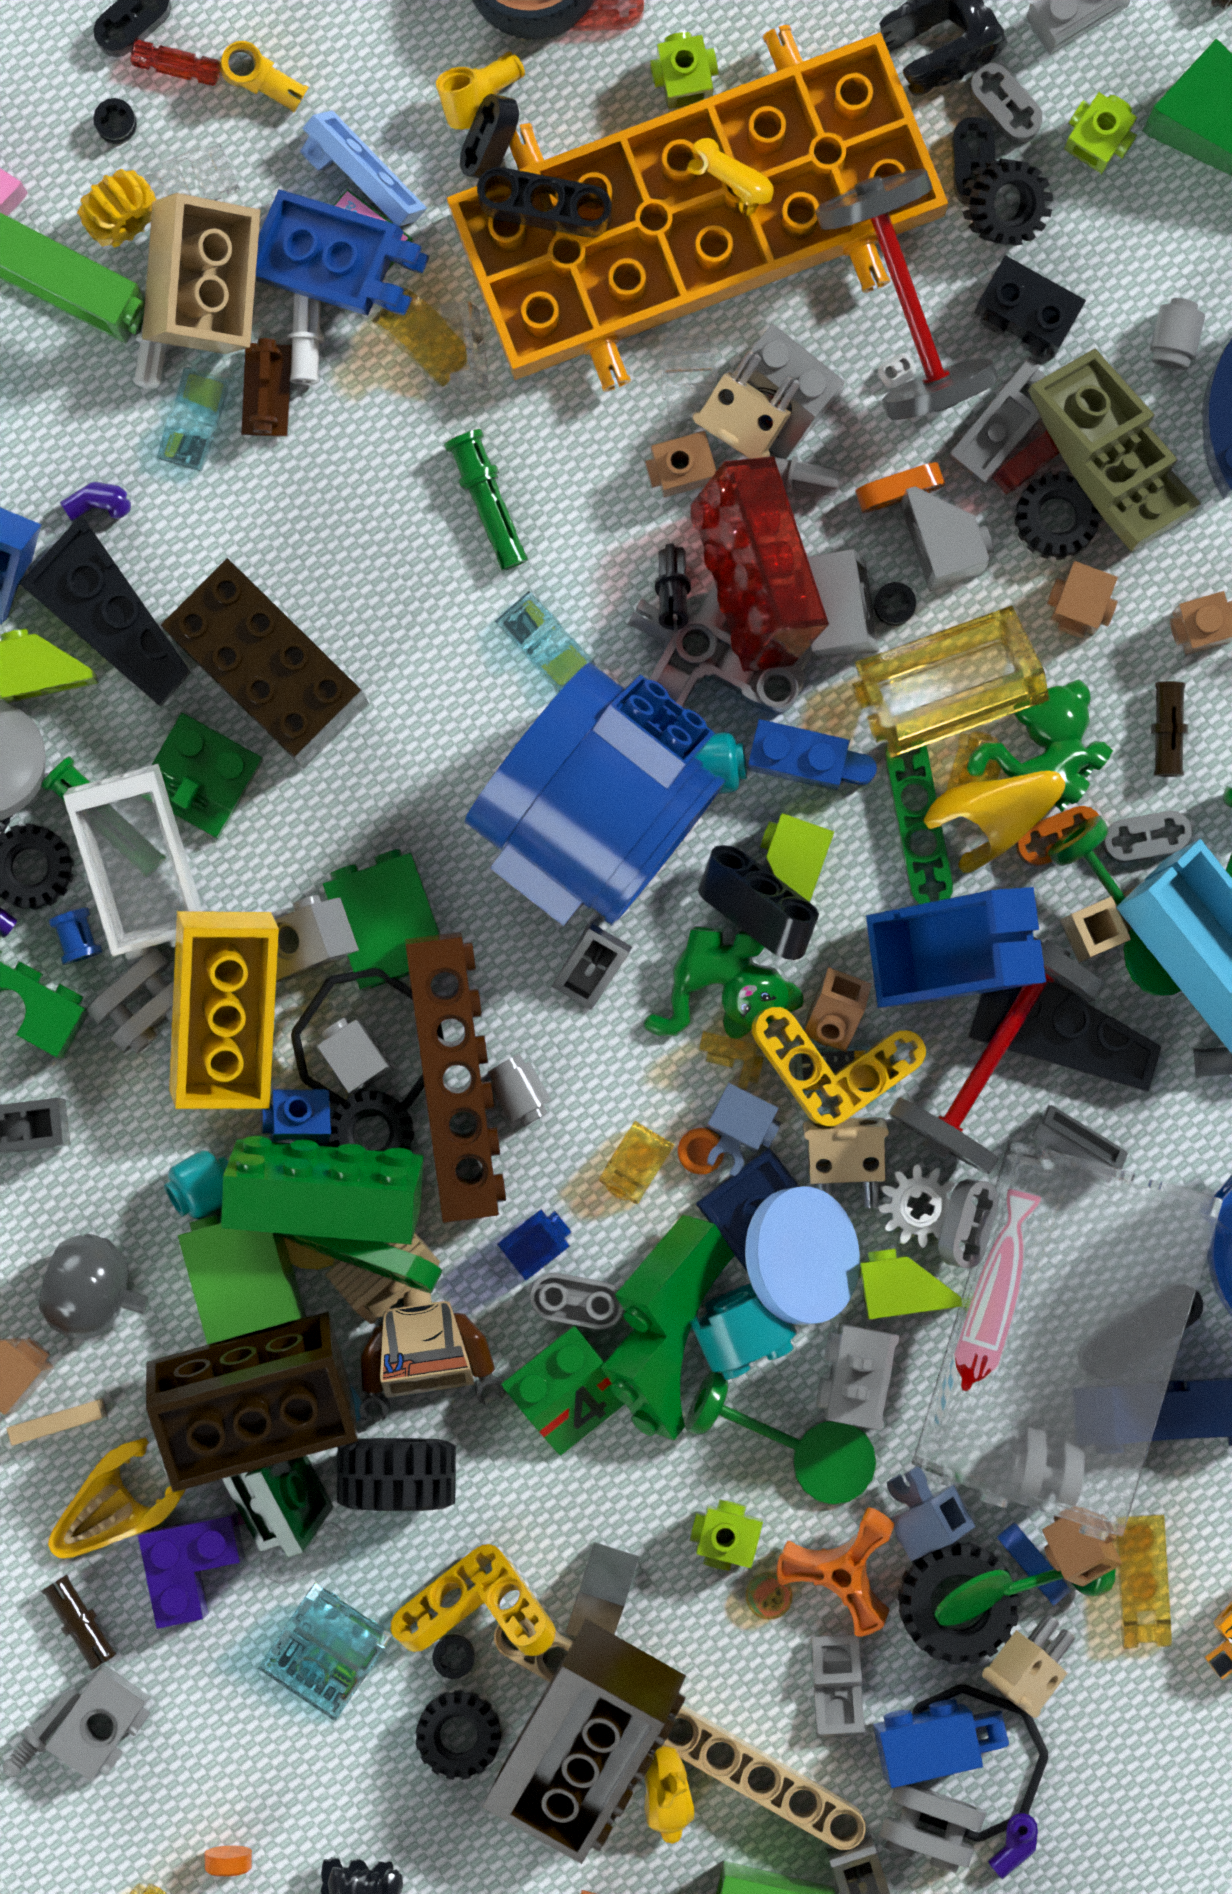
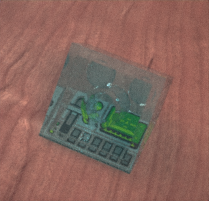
(325, 1651)

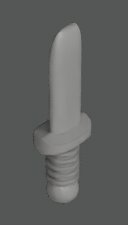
(36, 1737)

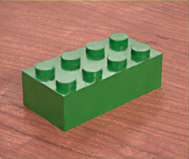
(322, 1190)

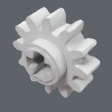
(914, 1188)

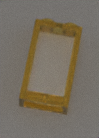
(950, 681)

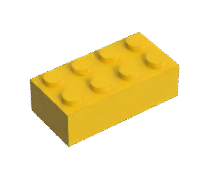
(223, 1010)

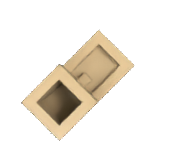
(1096, 928)

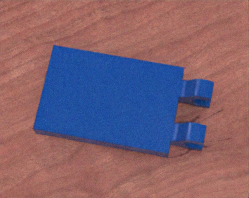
(334, 254)

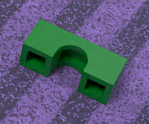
(50, 1015)

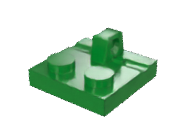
(204, 774)

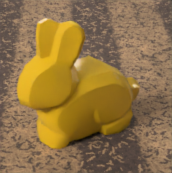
(668, 1795)

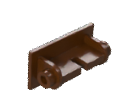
(266, 389)

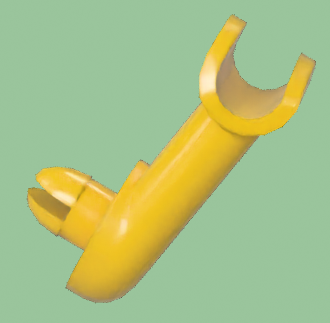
(745, 182)

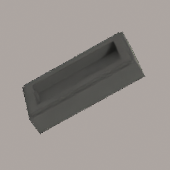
(1075, 1139)

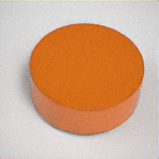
(695, 1148)
(228, 1860)

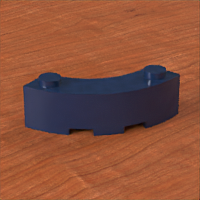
(1218, 422)
(1196, 1412)

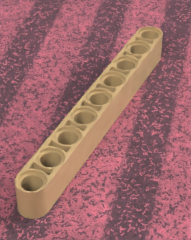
(736, 1772)

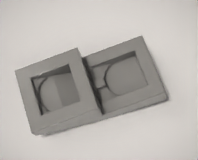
(837, 1686)

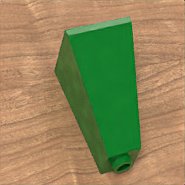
(1198, 110)

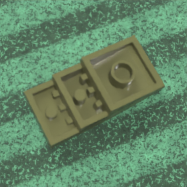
(1112, 449)

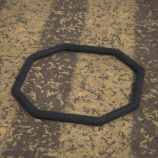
(314, 1005)
(1035, 1735)

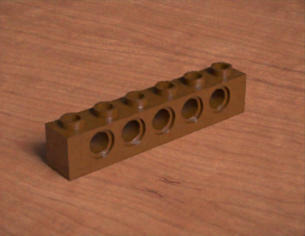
(458, 1196)

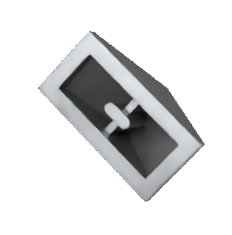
(591, 965)
(603, 1589)
(858, 1869)

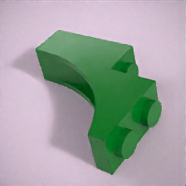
(659, 1306)

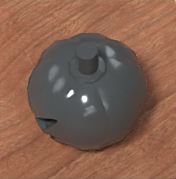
(87, 1287)

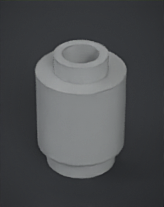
(1177, 334)
(519, 1090)

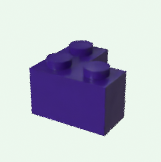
(174, 1563)

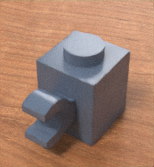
(743, 1122)
(929, 1518)

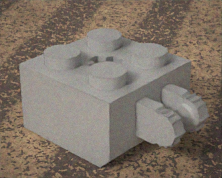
(857, 1376)

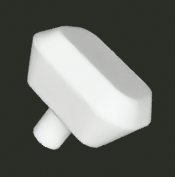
(897, 370)

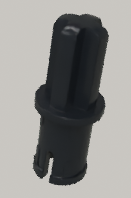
(672, 586)

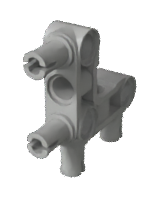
(682, 672)

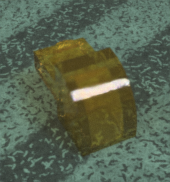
(424, 338)

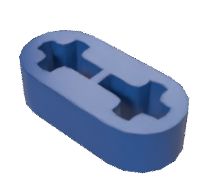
(1032, 1561)

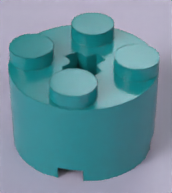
(740, 1332)

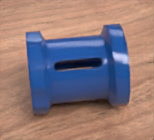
(75, 936)

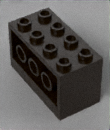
(265, 663)
(250, 1402)
(587, 1743)

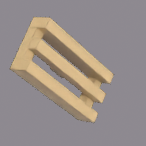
(57, 1422)

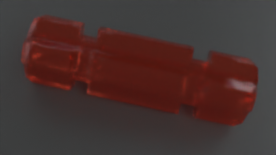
(175, 62)

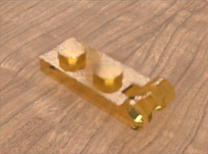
(1144, 1581)

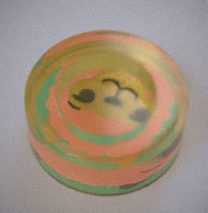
(767, 1597)

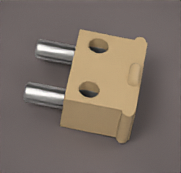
(741, 421)
(846, 1149)
(1026, 1671)

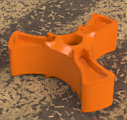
(843, 1570)

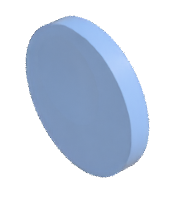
(802, 1255)

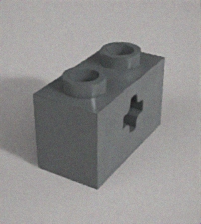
(33, 1125)

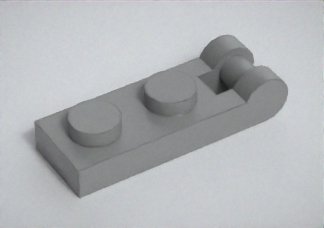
(999, 426)

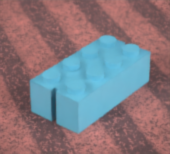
(1187, 926)

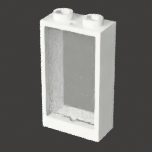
(133, 858)

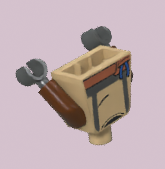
(424, 1351)

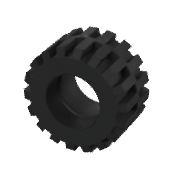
(396, 1474)
(916, 1612)

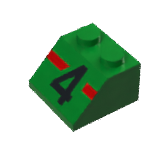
(564, 1390)

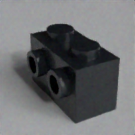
(1028, 307)

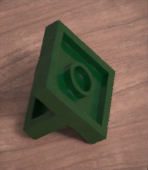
(281, 1504)

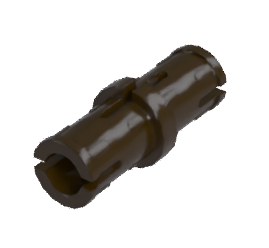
(1169, 729)
(79, 1622)

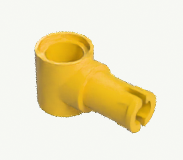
(263, 77)
(465, 88)

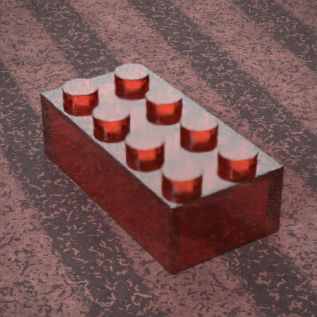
(758, 564)

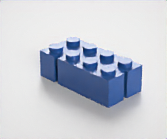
(955, 947)

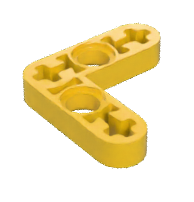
(838, 1083)
(489, 1590)

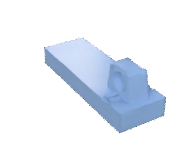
(335, 142)

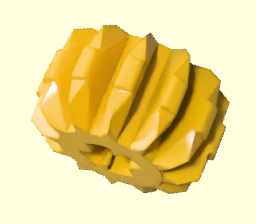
(117, 208)

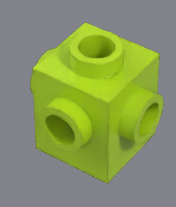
(685, 84)
(1101, 131)
(739, 1549)

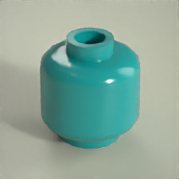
(726, 759)
(197, 1184)

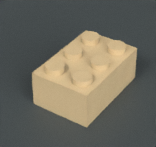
(201, 274)

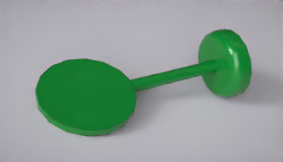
(1139, 961)
(829, 1461)
(988, 1588)

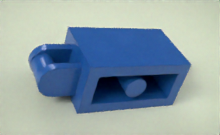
(807, 757)
(935, 1741)

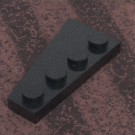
(99, 604)
(1071, 1035)

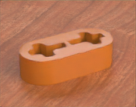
(892, 488)
(1048, 827)

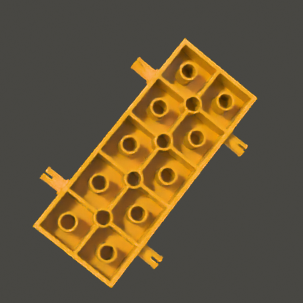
(681, 234)

